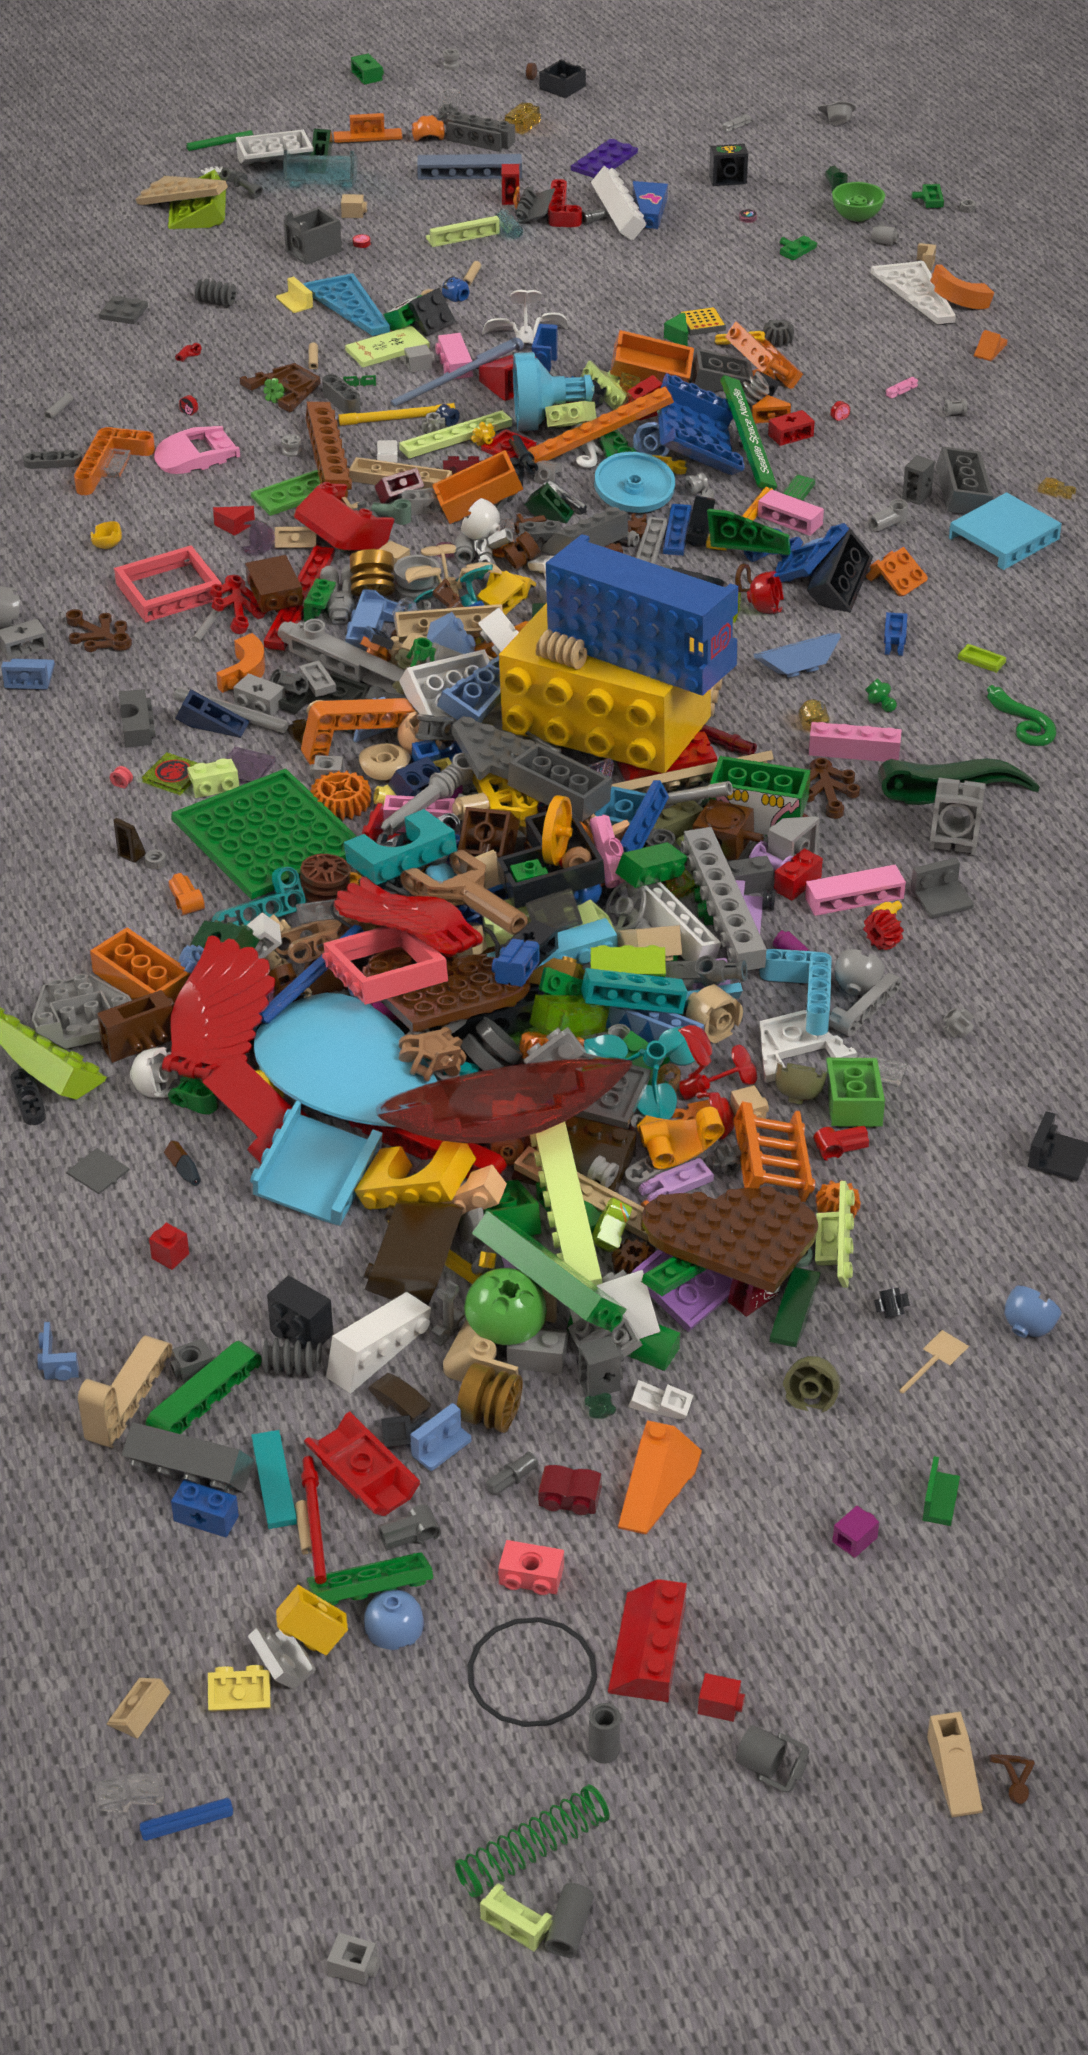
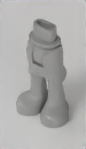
(340, 603)

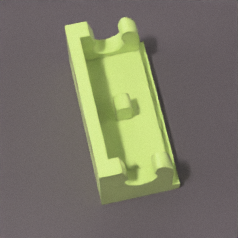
(514, 1918)

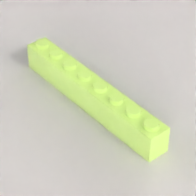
(566, 1201)

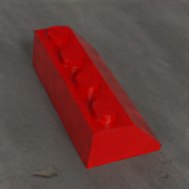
(649, 1641)

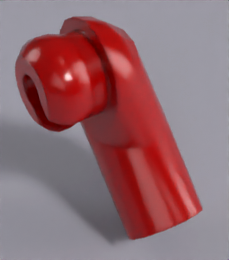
(189, 351)

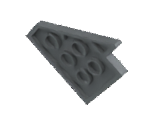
(487, 747)

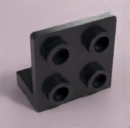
(1057, 1152)

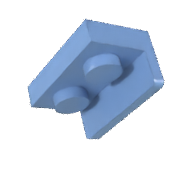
(439, 1438)

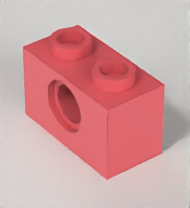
(531, 1567)

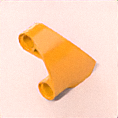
(679, 1140)

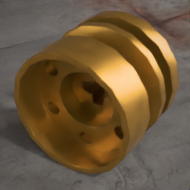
(372, 572)
(489, 1397)

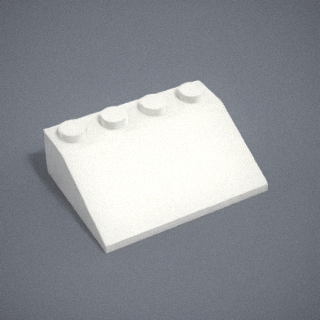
(272, 146)
(427, 681)

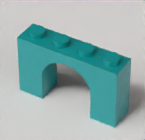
(379, 863)

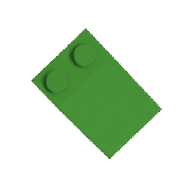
(855, 1092)

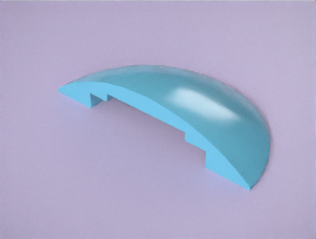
(335, 1056)

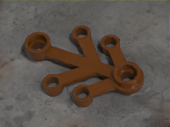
(118, 641)
(823, 768)

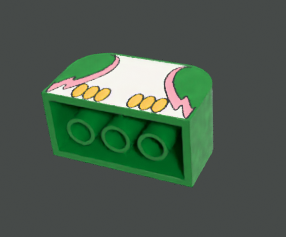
(768, 788)

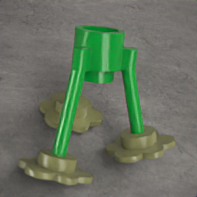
(419, 651)

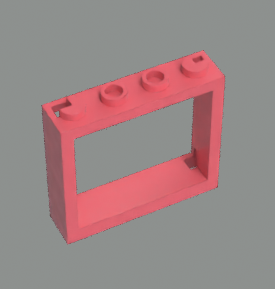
(172, 602)
(428, 970)

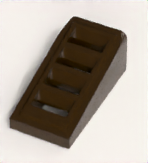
(128, 841)

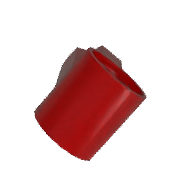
(835, 1143)

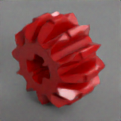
(883, 929)

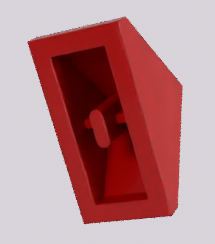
(233, 518)

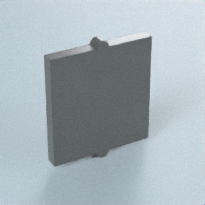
(98, 1171)

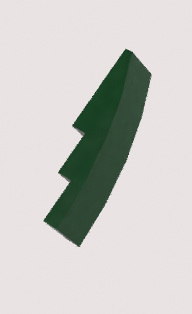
(795, 1307)

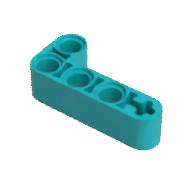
(279, 899)

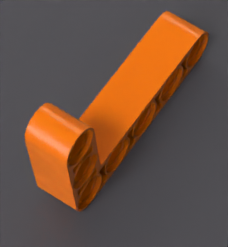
(88, 472)
(349, 715)

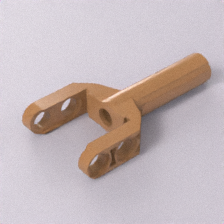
(467, 889)
(322, 932)

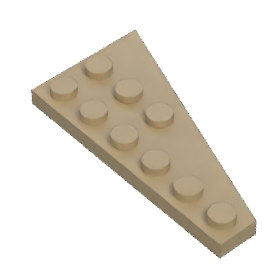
(180, 188)

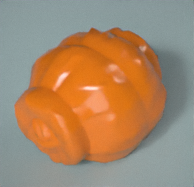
(428, 126)

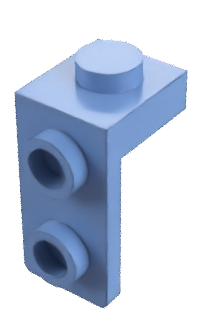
(55, 1366)

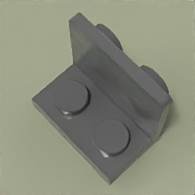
(938, 888)

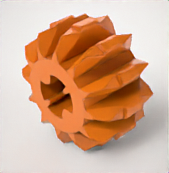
(829, 1195)

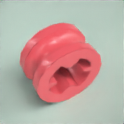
(121, 777)

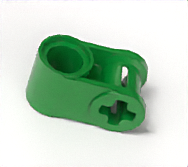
(195, 1096)

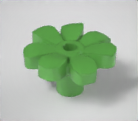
(273, 390)

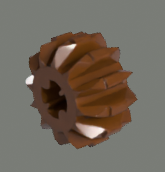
(631, 1255)

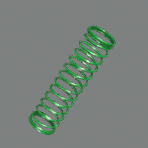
(587, 1799)

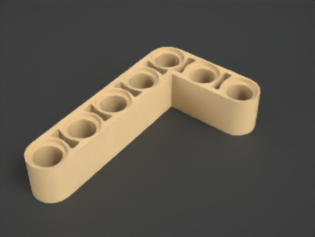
(106, 1407)

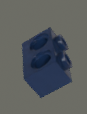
(413, 777)

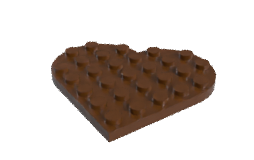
(467, 993)
(740, 1234)

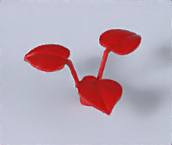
(698, 1084)

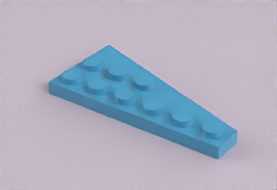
(351, 301)

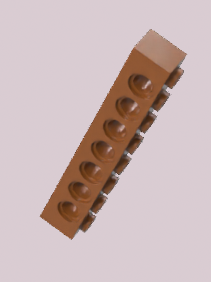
(327, 444)

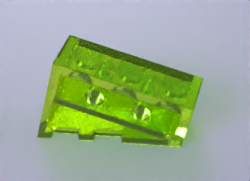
(568, 1011)

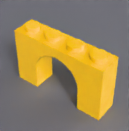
(436, 1183)

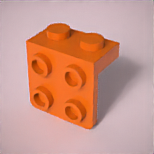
(899, 571)

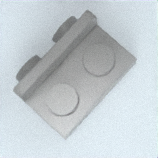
(560, 1046)
(283, 1657)

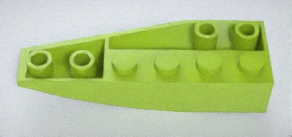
(46, 1061)

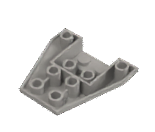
(70, 1007)

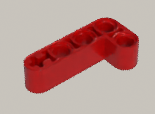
(558, 212)

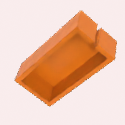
(650, 356)
(489, 479)

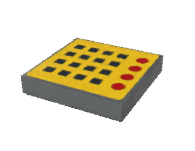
(704, 321)

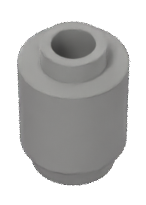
(885, 235)
(464, 549)

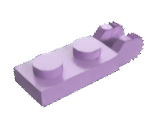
(678, 1180)

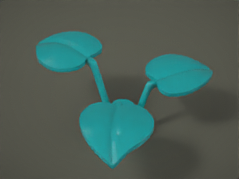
(466, 599)
(659, 1099)

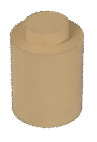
(476, 801)

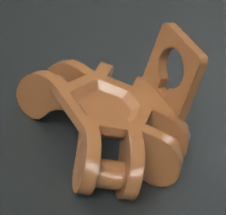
(436, 1047)

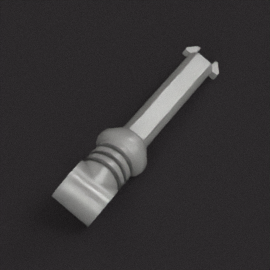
(440, 786)

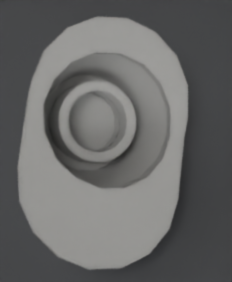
(838, 112)

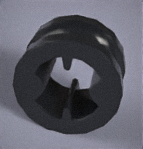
(768, 899)

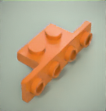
(367, 128)

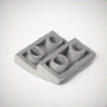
(622, 1335)

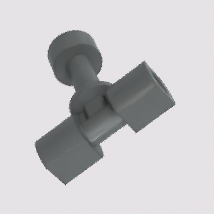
(240, 179)

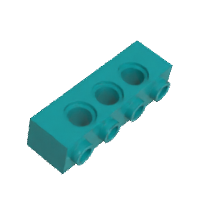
(634, 991)

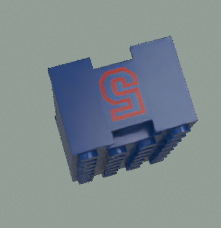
(642, 615)

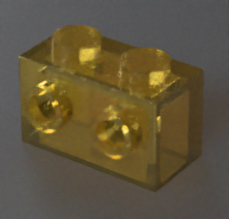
(524, 117)

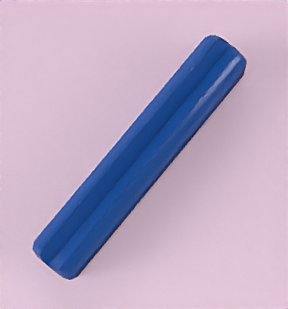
(186, 1819)

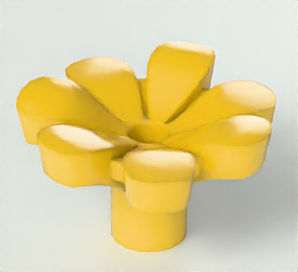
(484, 434)

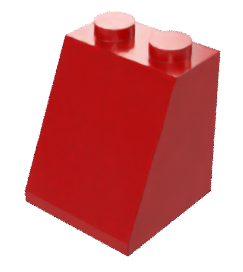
(498, 377)

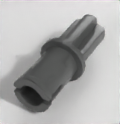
(512, 1473)

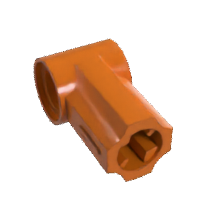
(185, 895)

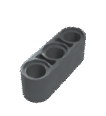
(341, 394)

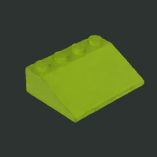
(198, 212)

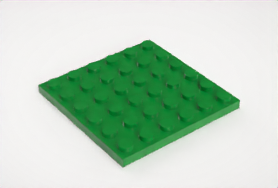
(262, 829)

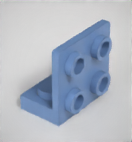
(27, 673)

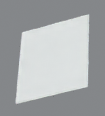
(635, 1297)

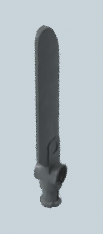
(704, 971)

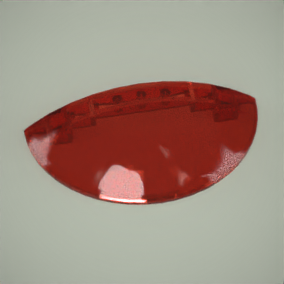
(503, 1100)

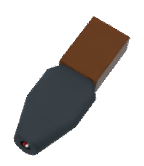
(183, 1162)

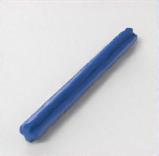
(300, 984)

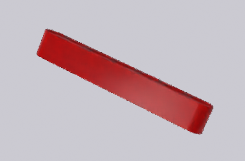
(427, 1147)

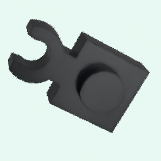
(398, 1429)

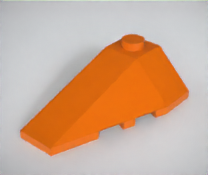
(660, 1471)

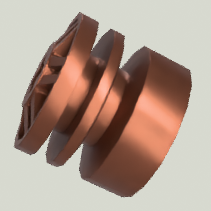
(324, 876)

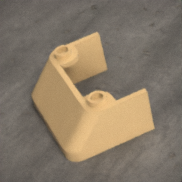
(472, 1348)

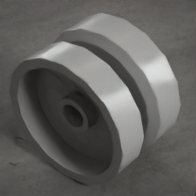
(418, 586)

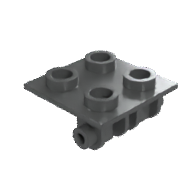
(533, 205)

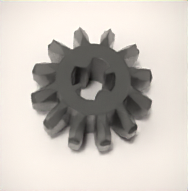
(779, 332)

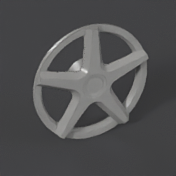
(625, 906)

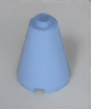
(648, 440)

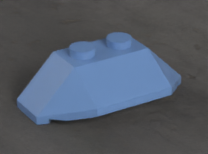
(799, 655)

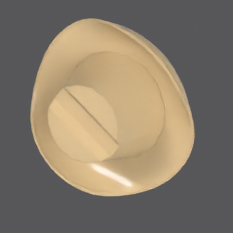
(383, 760)

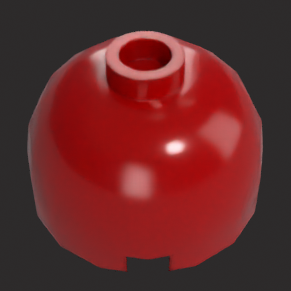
(766, 591)

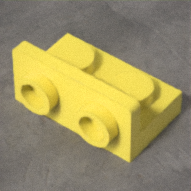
(239, 1689)

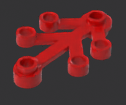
(236, 586)

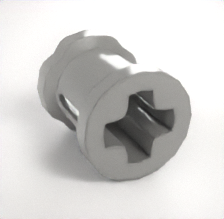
(955, 407)

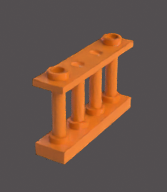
(764, 355)
(753, 1159)

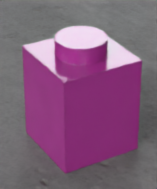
(856, 1531)

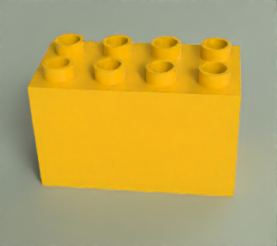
(596, 706)

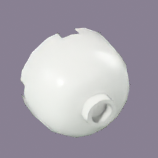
(482, 521)
(147, 1073)

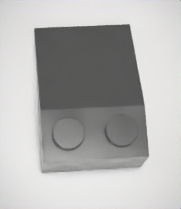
(710, 367)

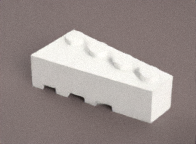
(498, 630)
(375, 1340)

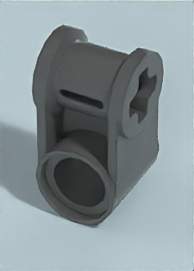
(433, 727)

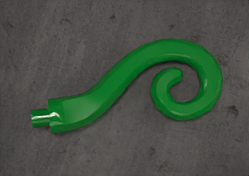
(1004, 703)

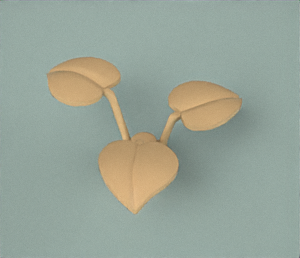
(425, 571)

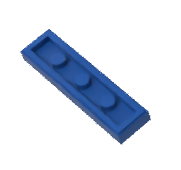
(677, 529)
(645, 817)

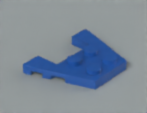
(804, 559)

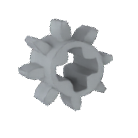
(432, 422)
(958, 1022)

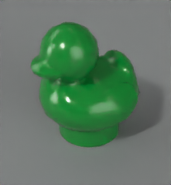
(879, 692)

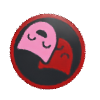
(188, 405)

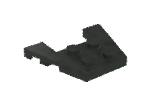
(345, 690)

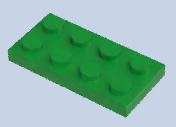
(373, 1577)

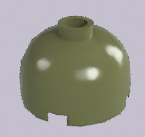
(799, 1082)
(809, 1379)

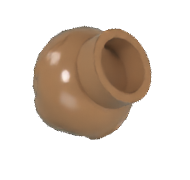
(575, 857)

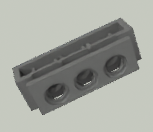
(479, 131)

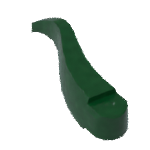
(910, 780)

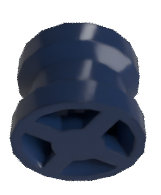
(450, 414)

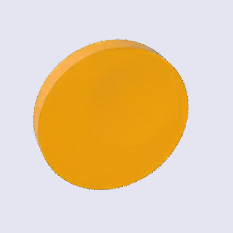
(557, 830)

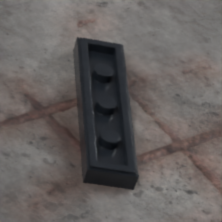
(378, 637)

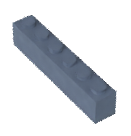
(465, 166)

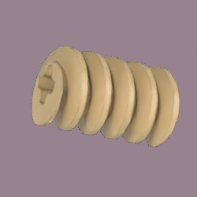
(561, 649)

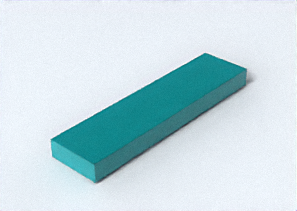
(274, 1479)

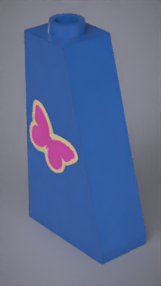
(651, 201)

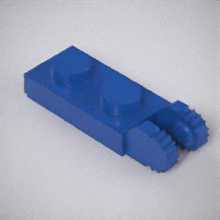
(895, 631)

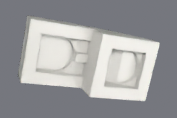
(668, 1402)

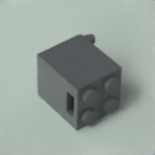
(312, 235)

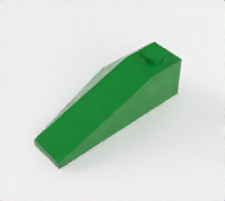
(740, 533)

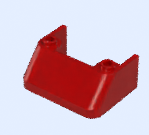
(338, 523)

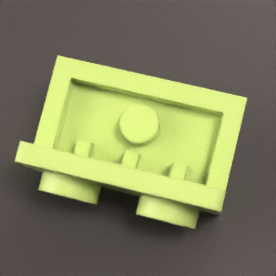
(213, 777)

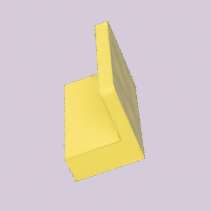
(298, 296)

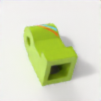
(611, 1225)

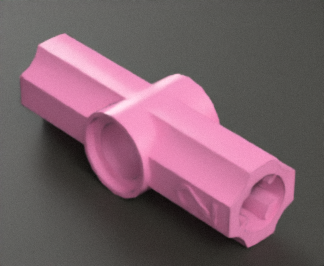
(608, 848)

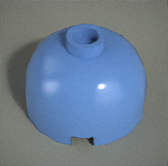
(1029, 1313)
(393, 1619)

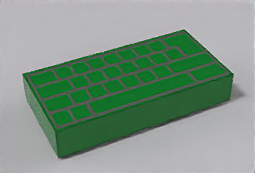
(799, 487)

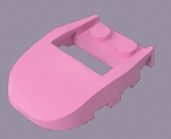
(180, 456)

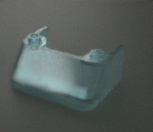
(320, 169)

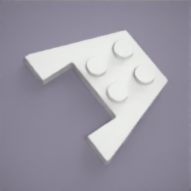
(788, 1037)

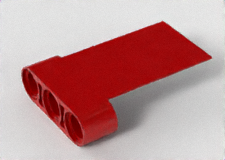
(250, 1101)

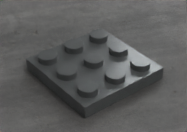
(621, 1100)

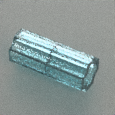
(509, 224)

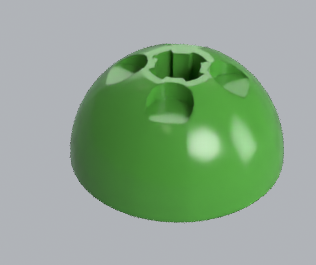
(858, 200)
(505, 1306)

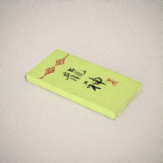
(385, 346)

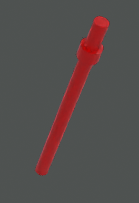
(310, 1482)

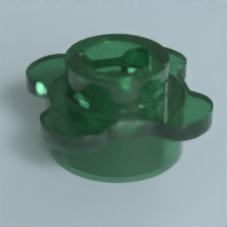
(600, 1411)

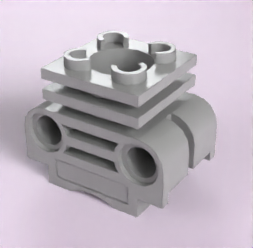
(950, 829)

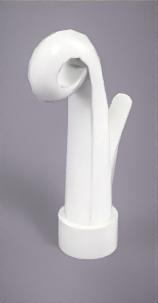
(590, 459)

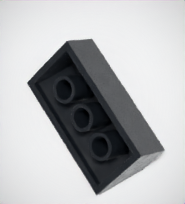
(841, 574)

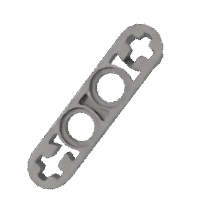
(850, 1021)

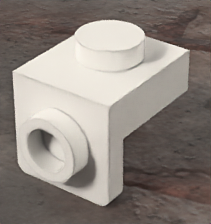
(387, 451)

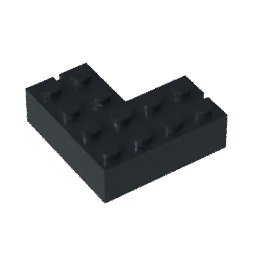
(558, 878)

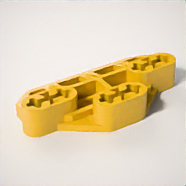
(519, 803)

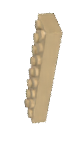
(372, 471)
(419, 621)

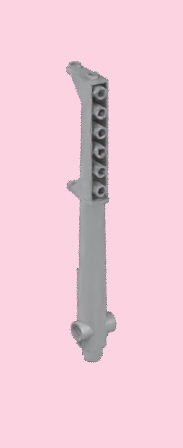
(314, 645)

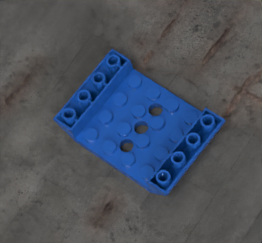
(698, 426)

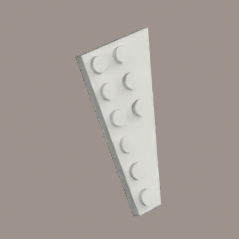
(913, 284)

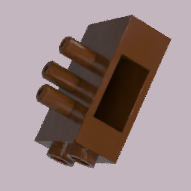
(274, 583)
(136, 1025)

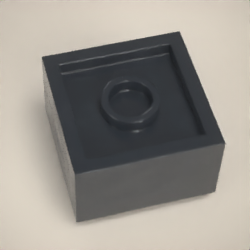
(562, 78)

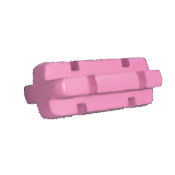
(901, 387)

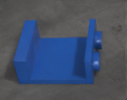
(546, 344)

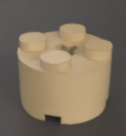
(716, 1011)

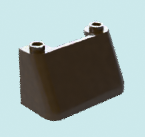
(413, 1249)

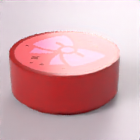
(361, 241)
(840, 411)

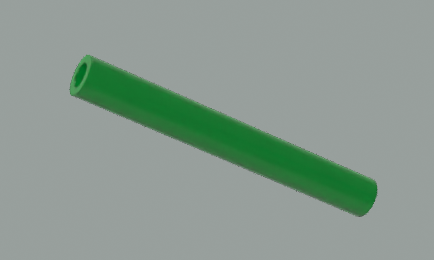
(217, 140)

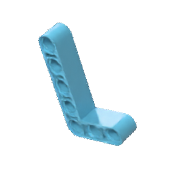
(804, 968)

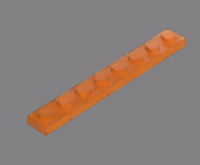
(602, 425)

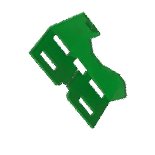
(355, 382)

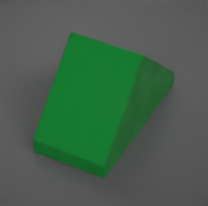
(676, 329)

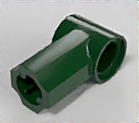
(836, 177)

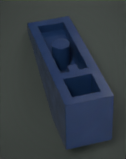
(208, 715)

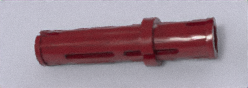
(732, 742)

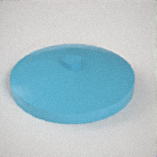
(634, 482)

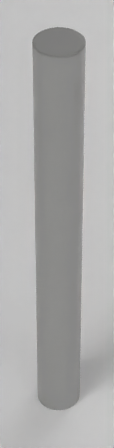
(208, 622)

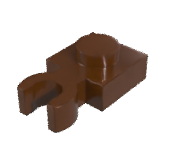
(637, 524)

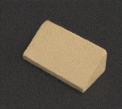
(139, 1706)

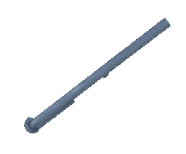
(490, 355)

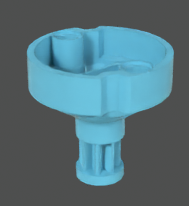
(537, 389)

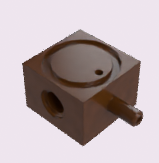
(731, 825)
(488, 831)

